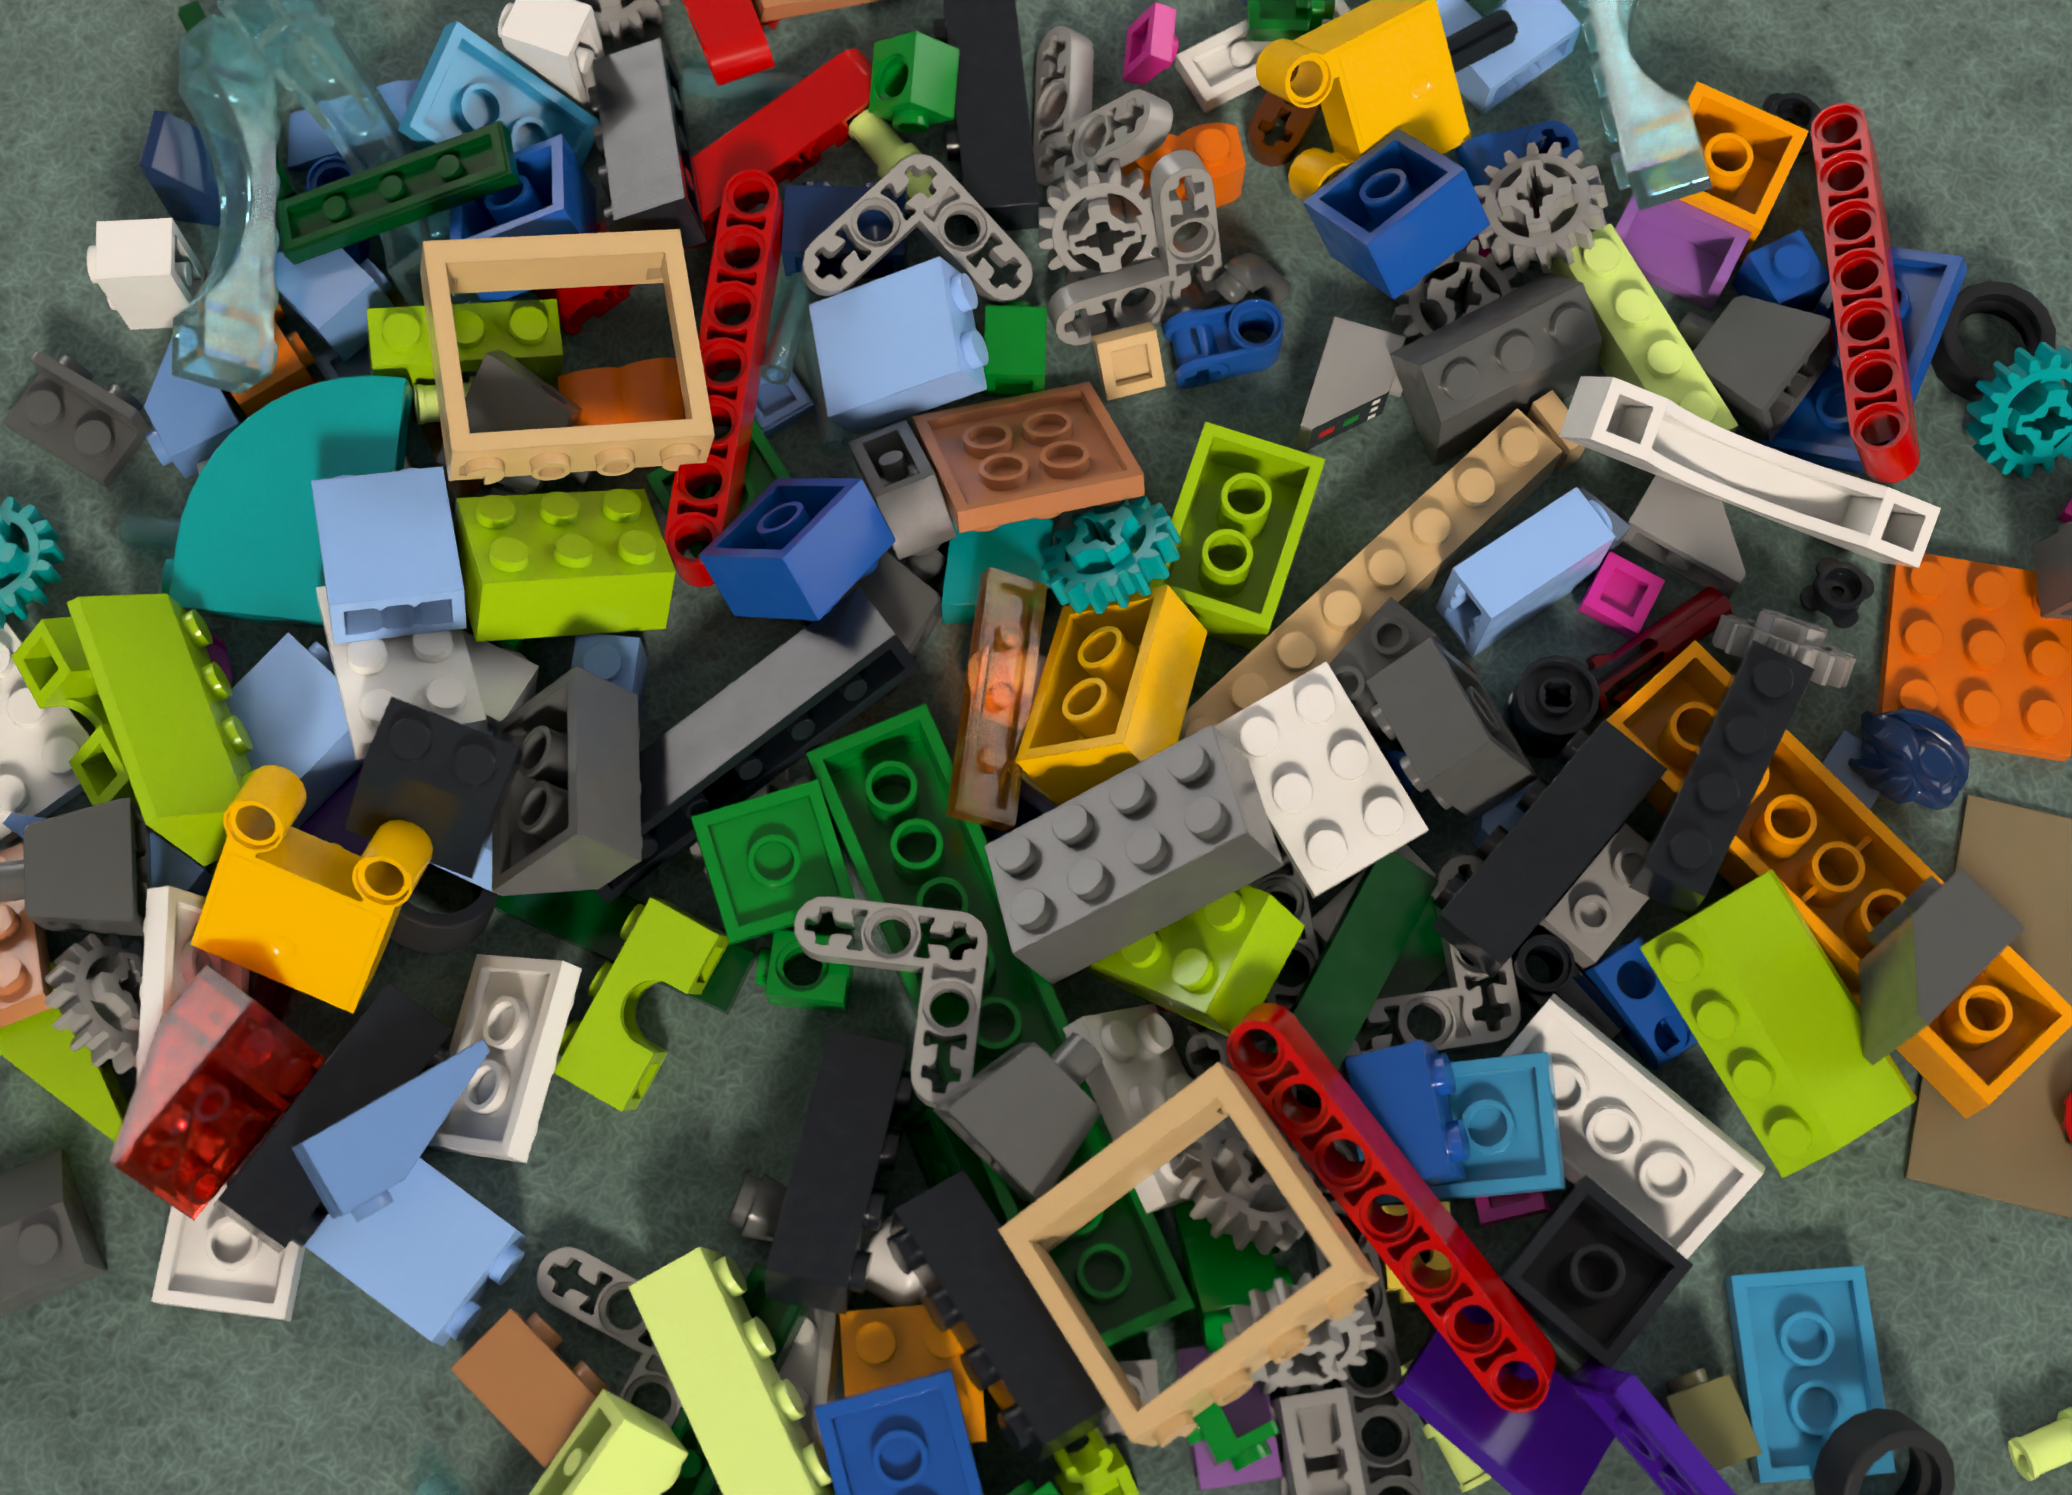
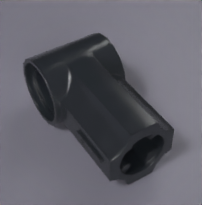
(1565, 982)

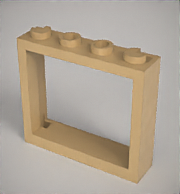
(551, 264)
(1121, 1168)

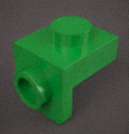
(1285, 18)
(1222, 1443)

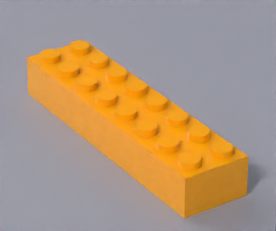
(1844, 880)

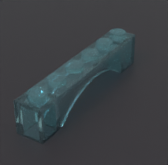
(319, 68)
(1654, 128)
(229, 325)

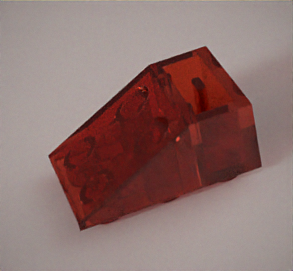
(209, 1092)

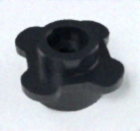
(1795, 108)
(1847, 578)

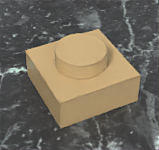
(1129, 360)
(1549, 416)

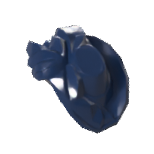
(1912, 757)

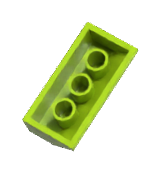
(167, 714)
(1776, 1023)

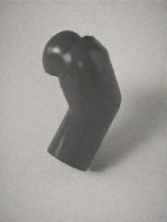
(1253, 274)

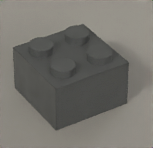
(1448, 731)

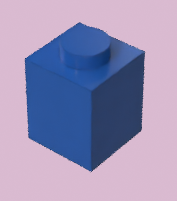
(1784, 273)

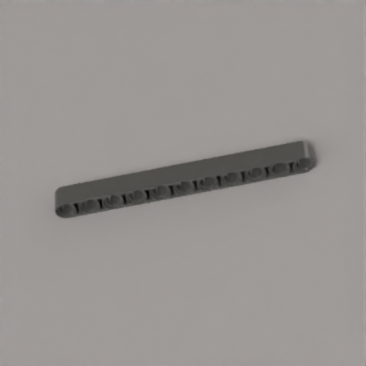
(1402, 1464)

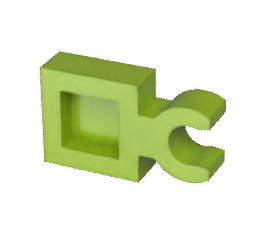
(1094, 1469)

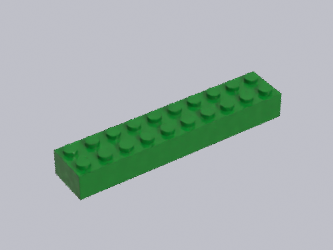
(889, 811)

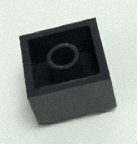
(1593, 1274)

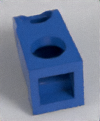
(1638, 996)

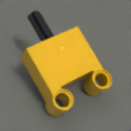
(1377, 74)
(301, 905)

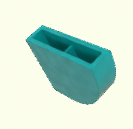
(251, 520)

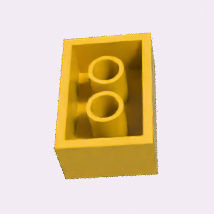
(1111, 691)

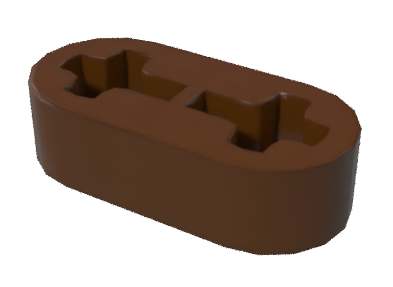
(1264, 120)

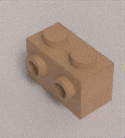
(529, 1382)

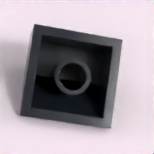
(437, 778)

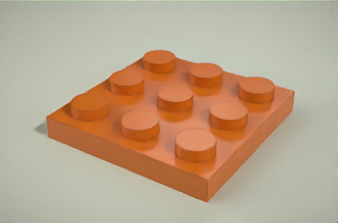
(1978, 656)

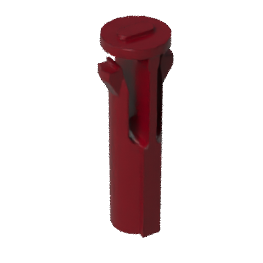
(1660, 643)

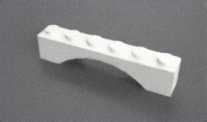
(1709, 459)

